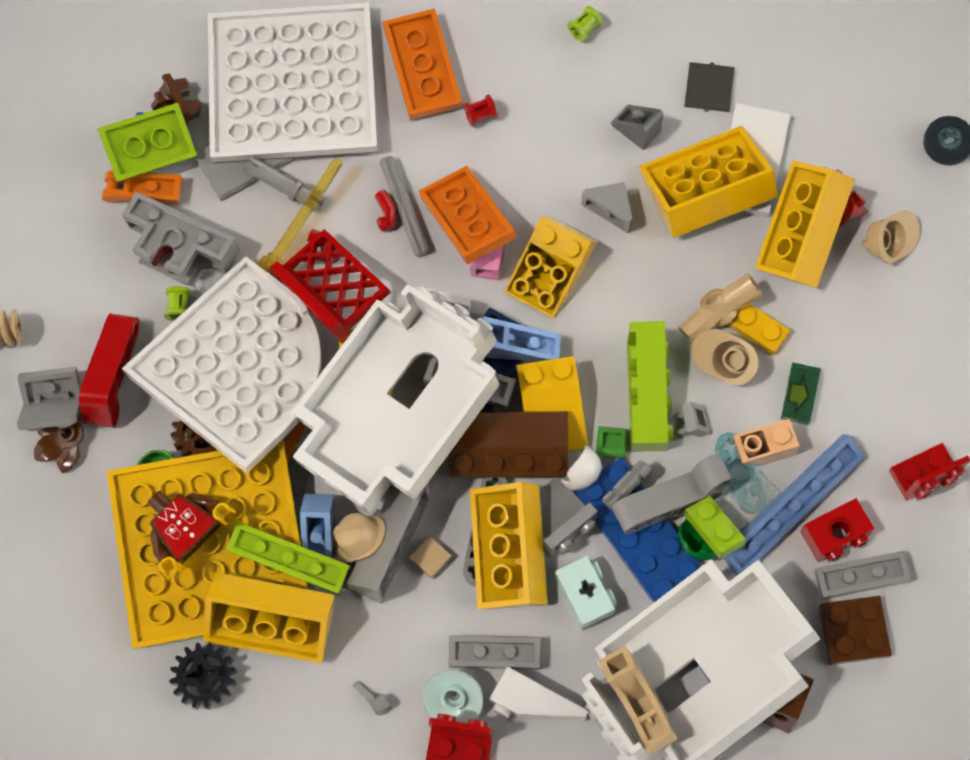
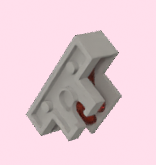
(175, 241)

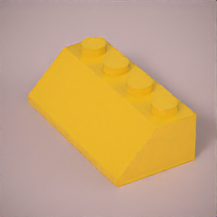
(805, 223)
(508, 546)
(268, 617)

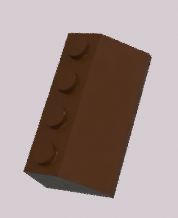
(512, 445)

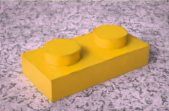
(759, 328)

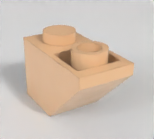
(767, 443)

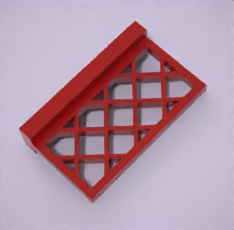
(316, 303)

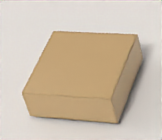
(430, 557)

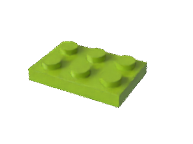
(147, 142)

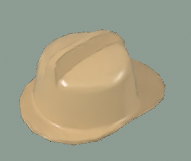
(893, 236)
(725, 357)
(358, 537)

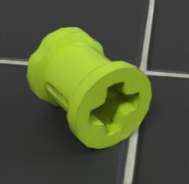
(584, 23)
(177, 301)

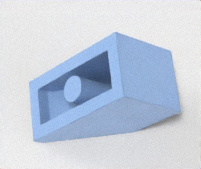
(318, 523)

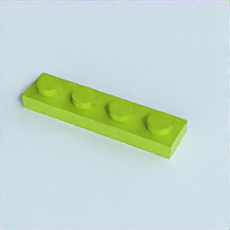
(288, 558)

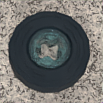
(942, 129)

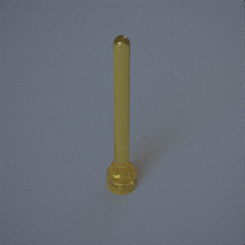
(301, 217)

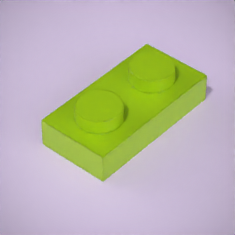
(714, 527)

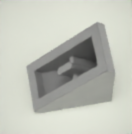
(610, 204)

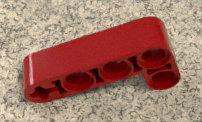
(105, 374)

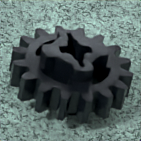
(205, 689)

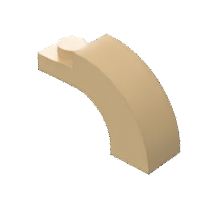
(638, 699)

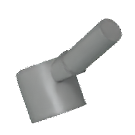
(379, 705)

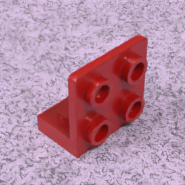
(926, 471)
(458, 740)

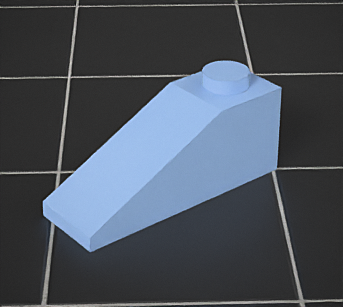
(522, 342)

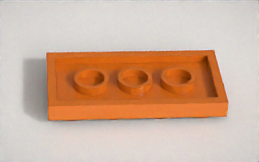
(422, 64)
(467, 214)

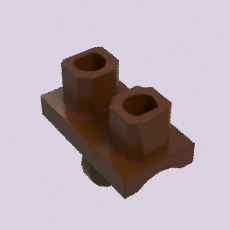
(173, 92)

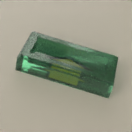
(800, 393)

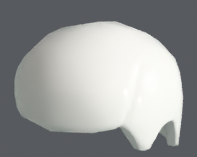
(584, 471)

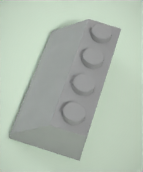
(401, 516)

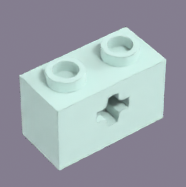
(585, 609)

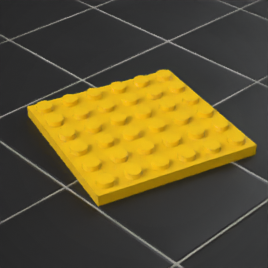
(175, 608)

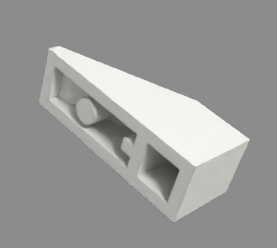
(528, 699)

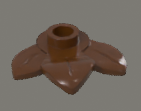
(56, 446)

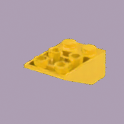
(550, 265)

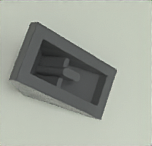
(639, 124)

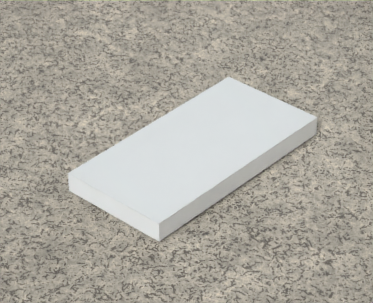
(768, 133)

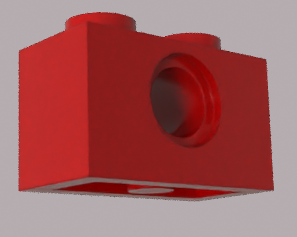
(847, 517)

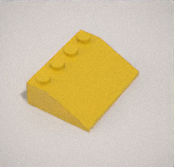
(709, 181)

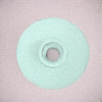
(439, 700)

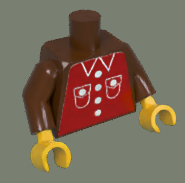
(183, 526)

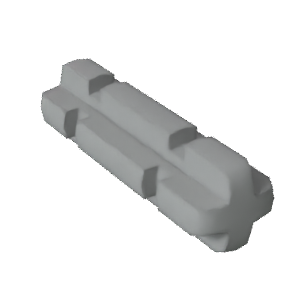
(627, 483)

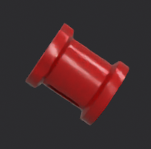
(480, 110)

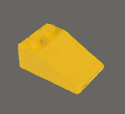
(554, 387)

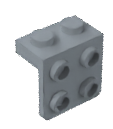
(49, 398)
(563, 516)

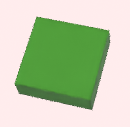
(611, 442)

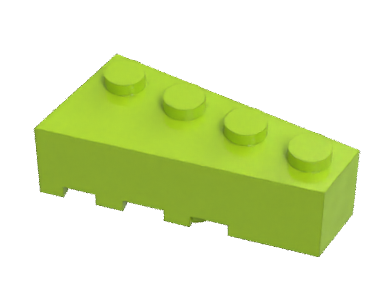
(648, 386)

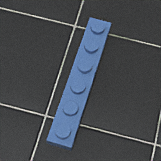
(795, 502)

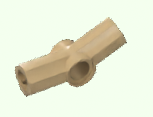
(720, 307)

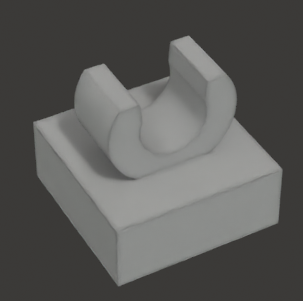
(694, 419)

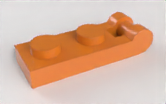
(160, 187)

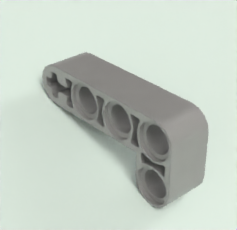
(673, 496)

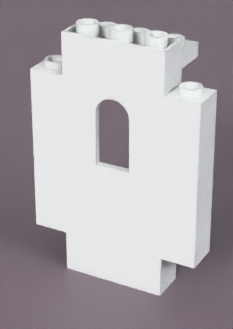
(365, 436)
(741, 639)

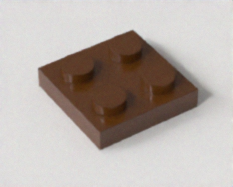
(855, 630)

